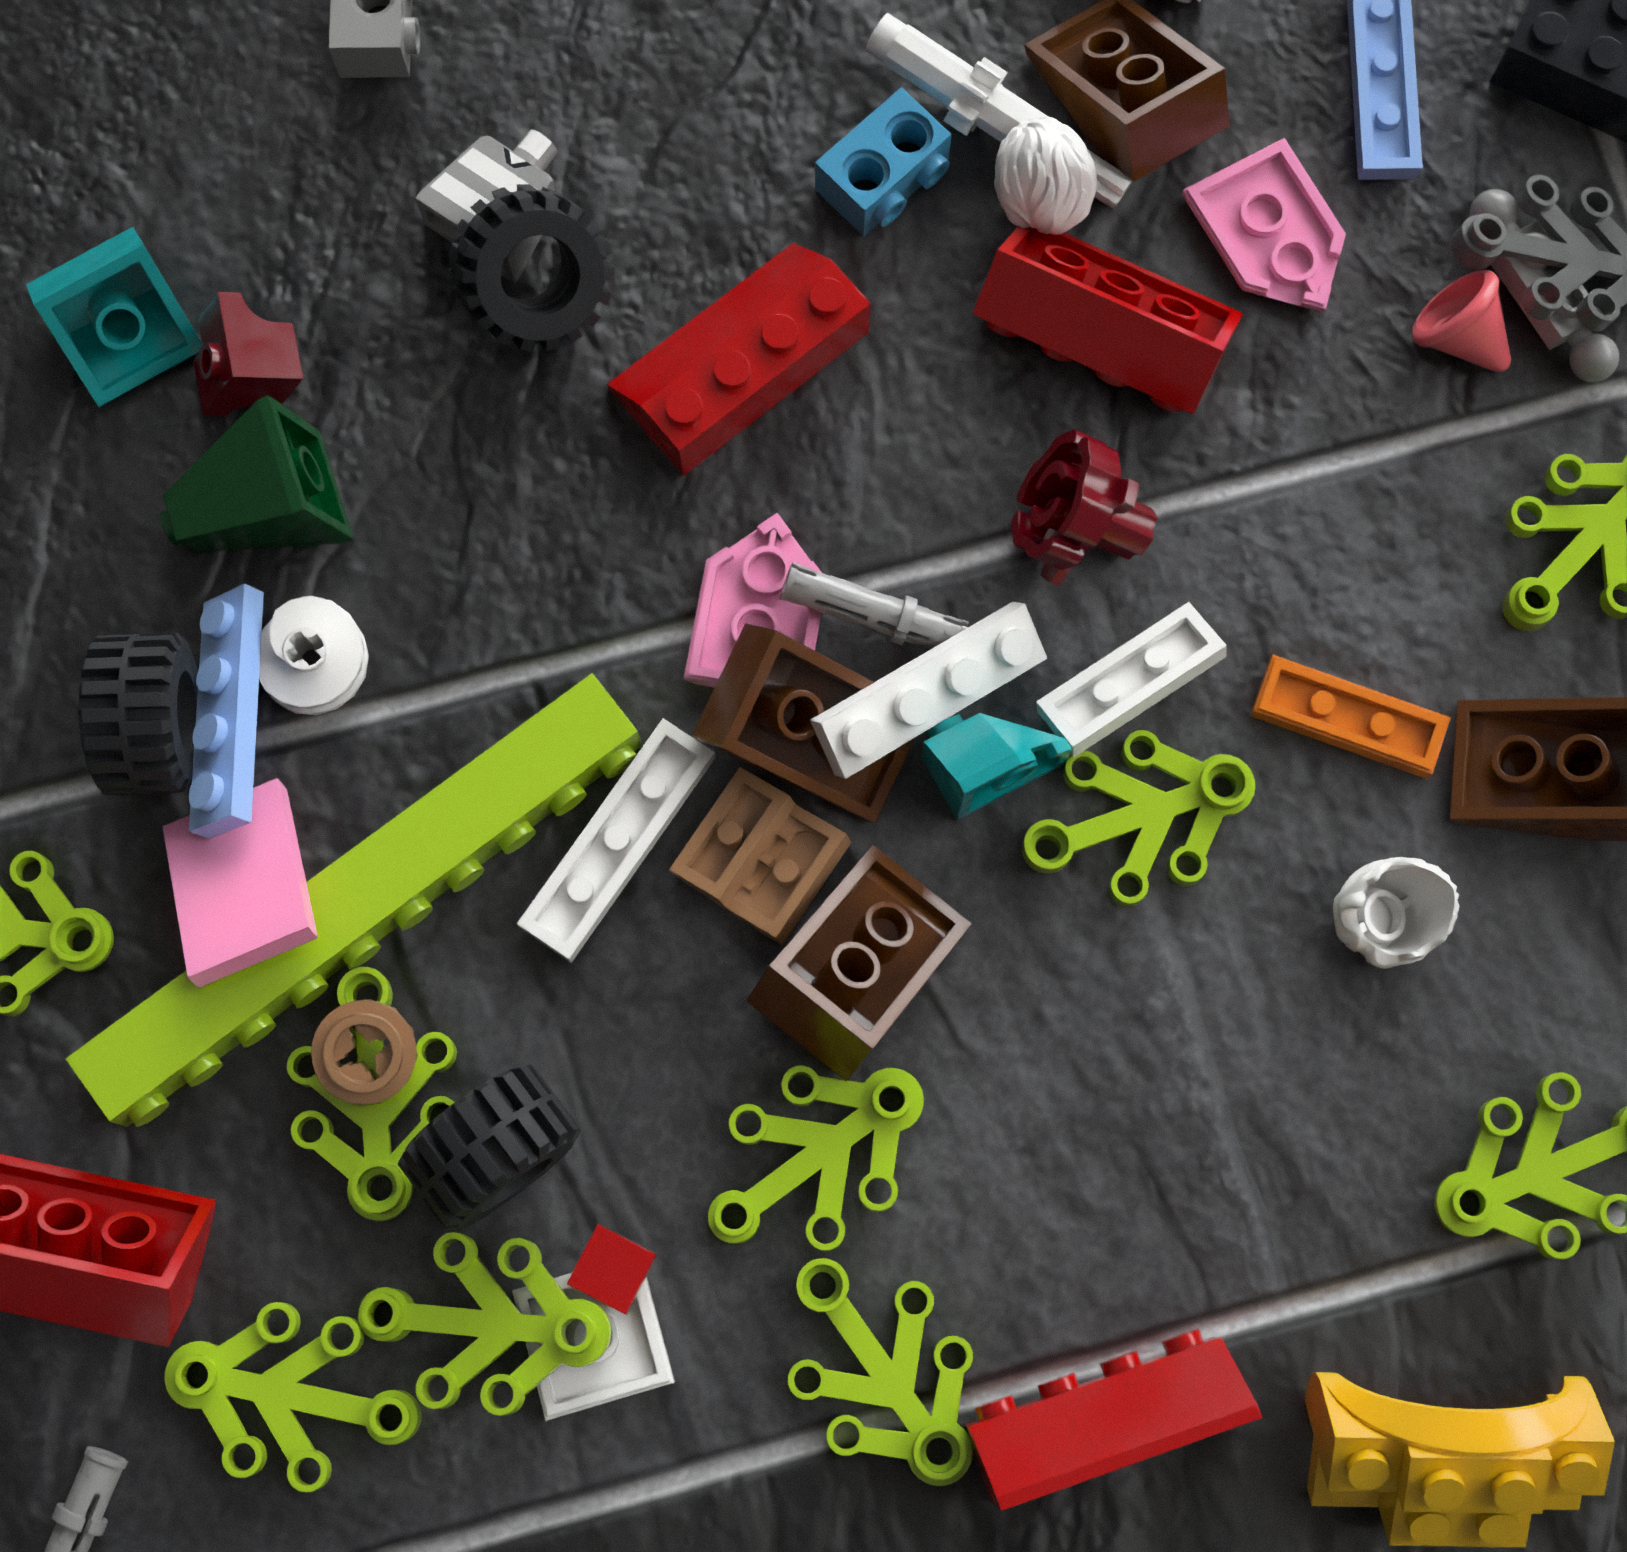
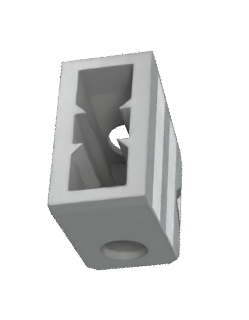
(474, 176)

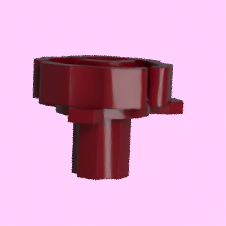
(1079, 505)

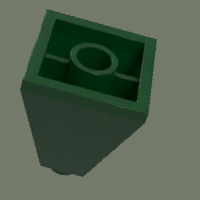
(258, 488)

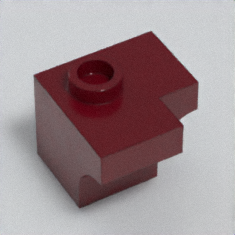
(243, 357)

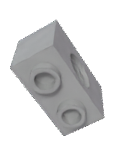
(373, 42)

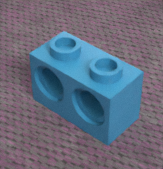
(871, 155)

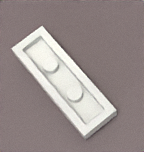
(1131, 678)

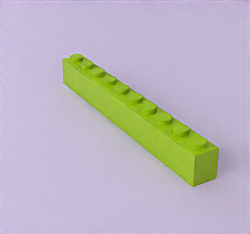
(361, 899)

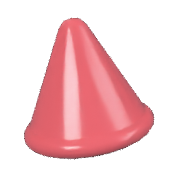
(1466, 322)

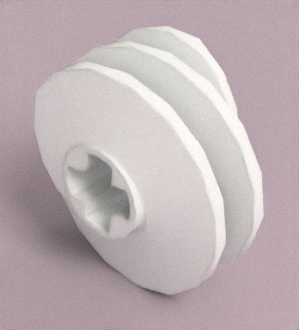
(333, 634)

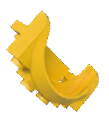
(1455, 1470)

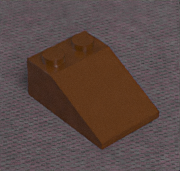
(1132, 84)
(765, 713)
(1542, 766)
(858, 962)

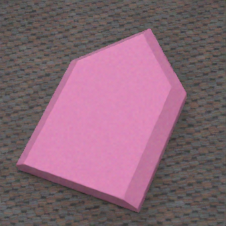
(1271, 226)
(745, 587)

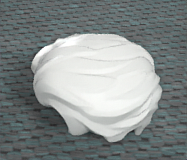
(1045, 176)
(1395, 910)

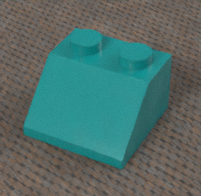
(114, 316)

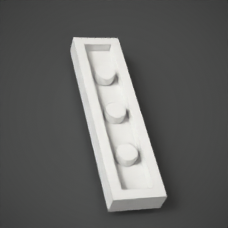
(928, 689)
(616, 840)

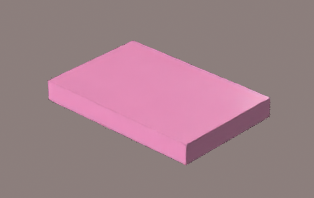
(241, 890)

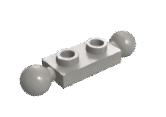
(1592, 355)

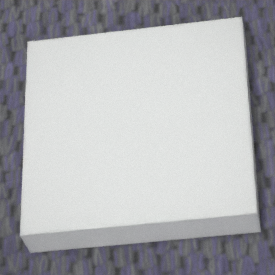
(630, 1365)

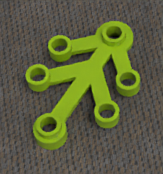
(1599, 526)
(1147, 810)
(53, 937)
(372, 1118)
(825, 1149)
(1535, 1174)
(496, 1325)
(890, 1381)
(278, 1393)

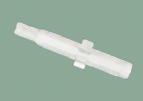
(970, 92)

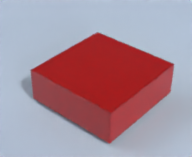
(612, 1269)

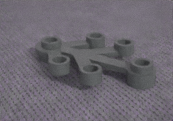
(1486, 237)

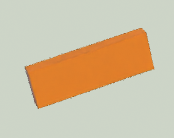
(1350, 717)

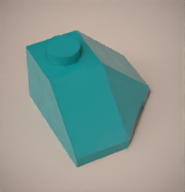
(988, 759)

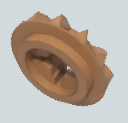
(355, 1081)

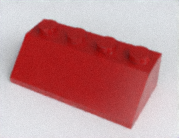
(1107, 316)
(743, 355)
(99, 1250)
(1109, 1420)

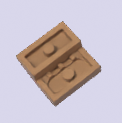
(760, 855)

